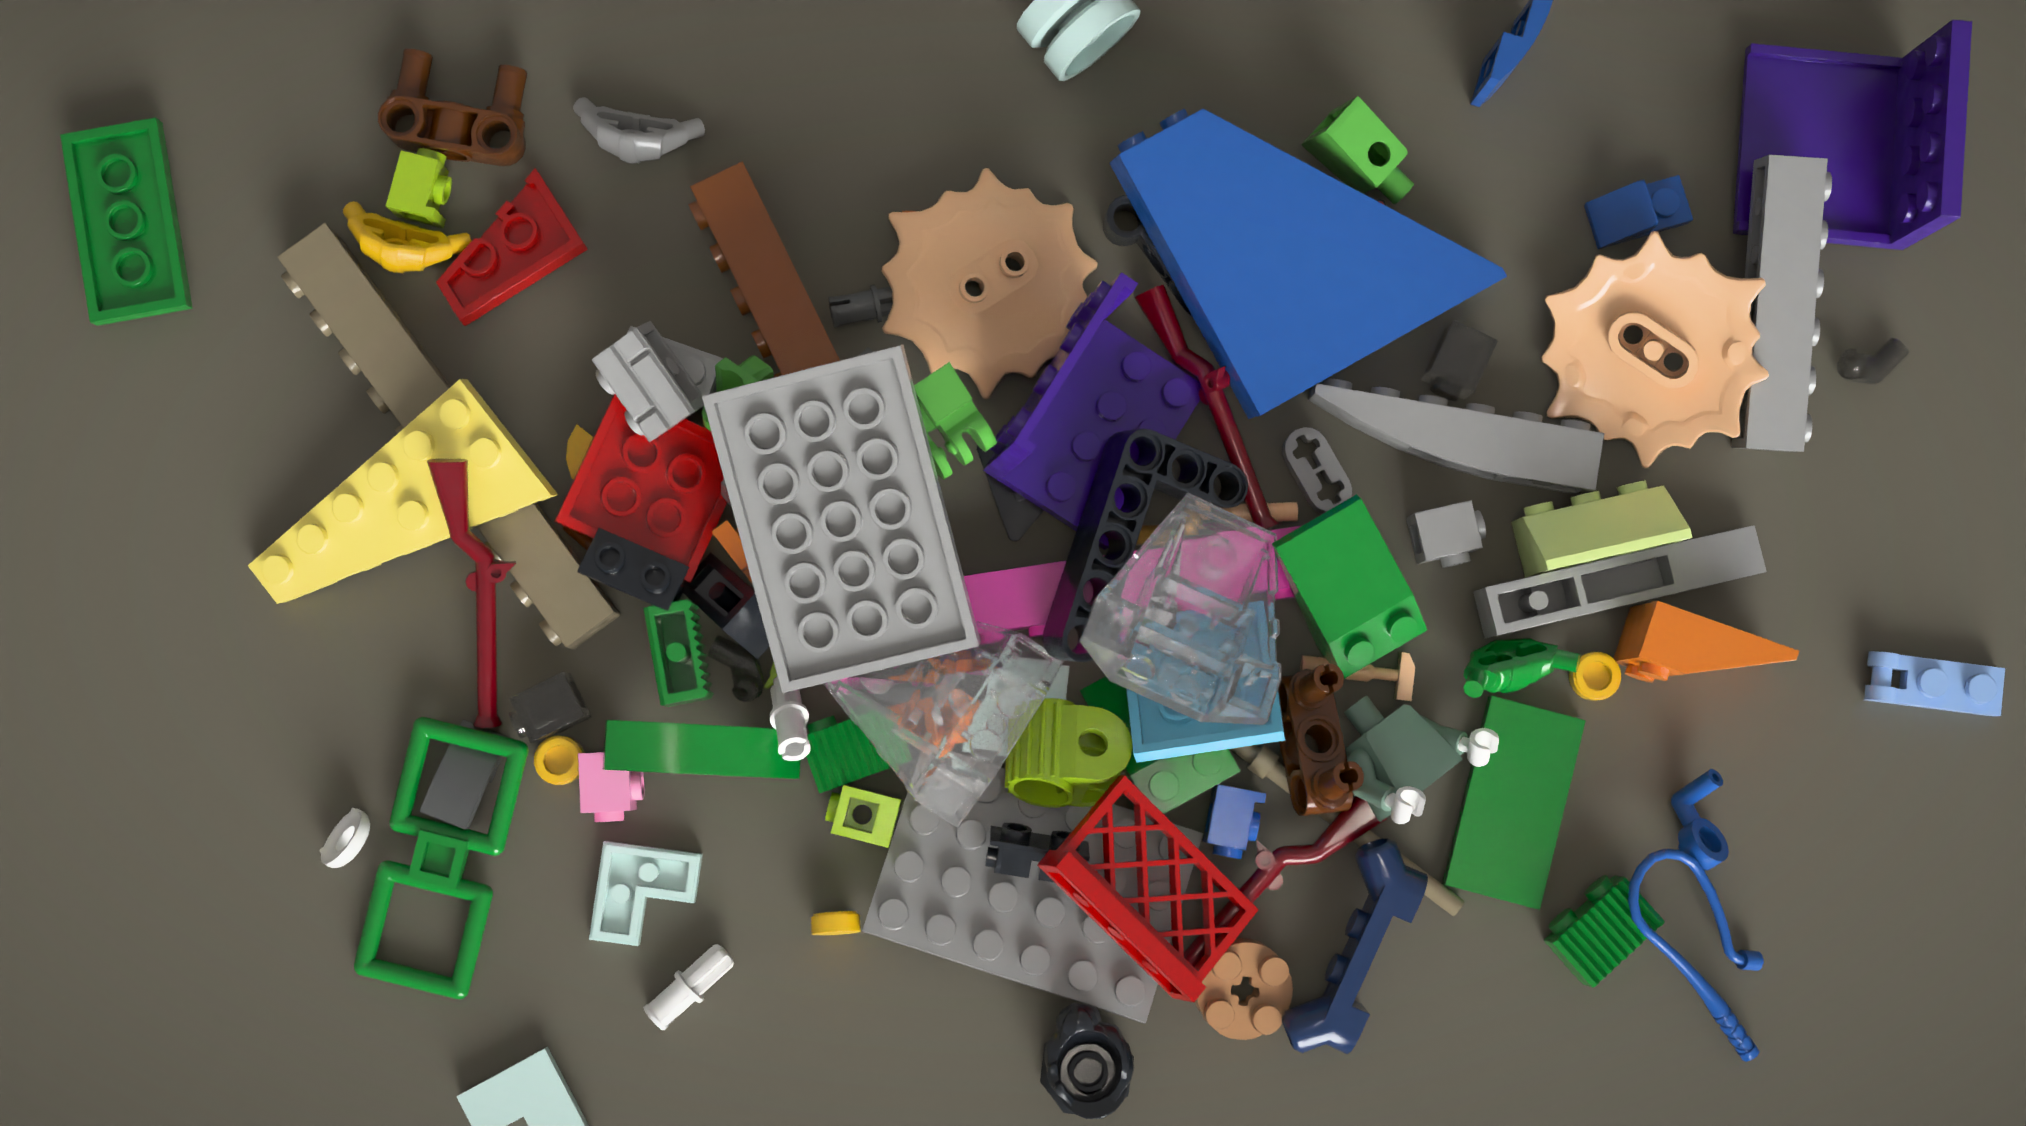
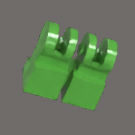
(950, 409)

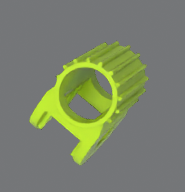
(1062, 761)

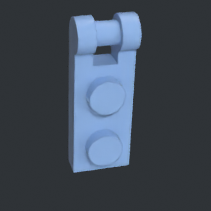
(1936, 684)

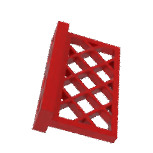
(1121, 920)

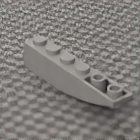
(1473, 438)
(1619, 581)

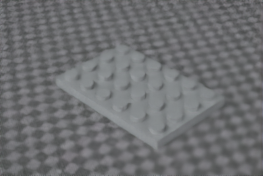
(842, 519)
(1024, 929)

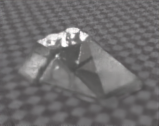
(1194, 617)
(951, 716)

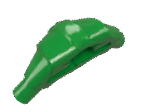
(1513, 665)

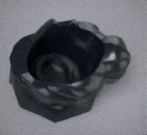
(1086, 1063)

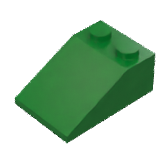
(1349, 587)
(1166, 780)

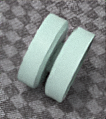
(1076, 31)

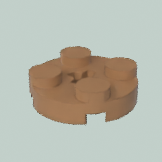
(1262, 1009)

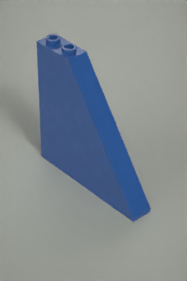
(1283, 259)

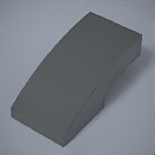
(460, 782)

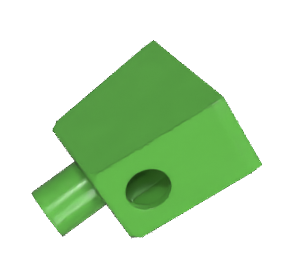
(1360, 150)

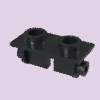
(634, 569)
(1021, 846)

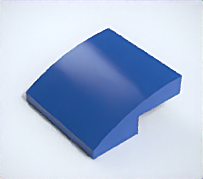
(1510, 50)

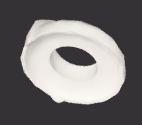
(346, 839)

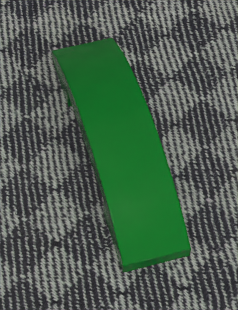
(695, 750)

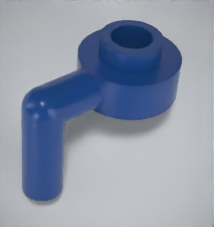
(1699, 836)

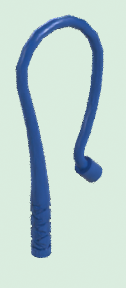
(1743, 958)

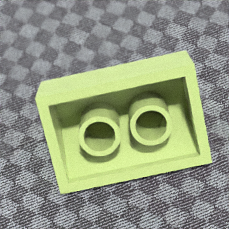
(1597, 528)

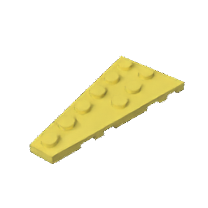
(392, 500)

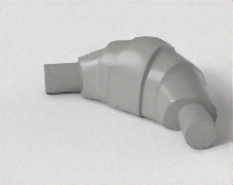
(635, 135)

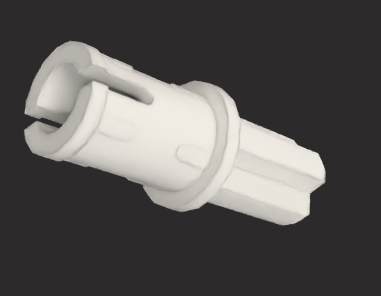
(790, 721)
(689, 986)

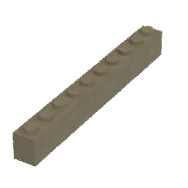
(408, 383)

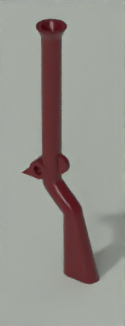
(1161, 315)
(451, 485)
(1342, 831)

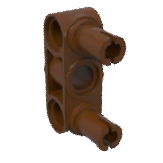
(452, 127)
(1322, 779)

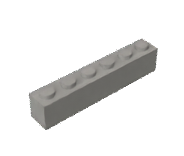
(1784, 251)

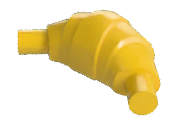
(400, 245)

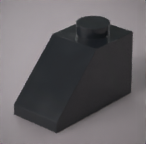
(728, 603)

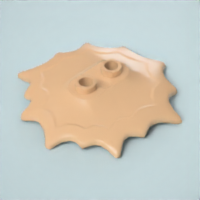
(966, 239)
(1625, 385)

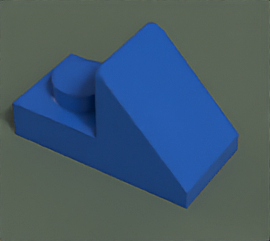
(1638, 211)

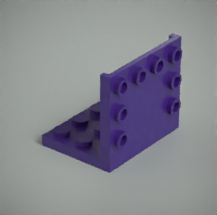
(1879, 120)
(1088, 393)

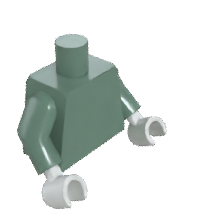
(1407, 755)

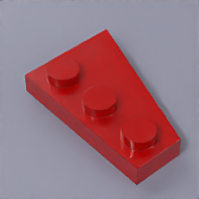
(512, 254)

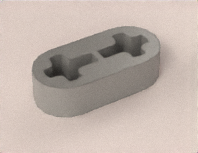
(1326, 464)

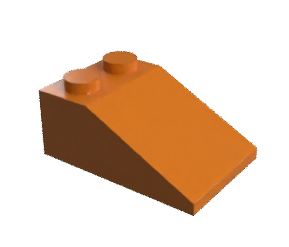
(1672, 642)

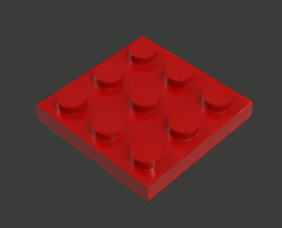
(647, 491)

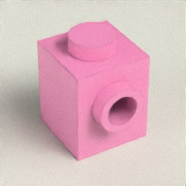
(607, 791)

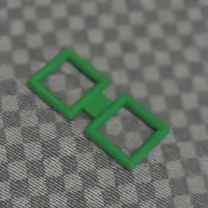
(440, 858)

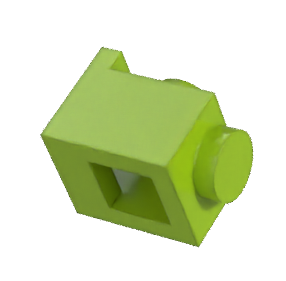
(420, 187)
(878, 829)

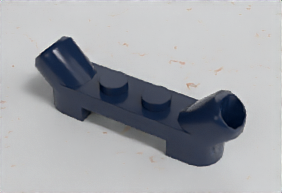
(1336, 1016)

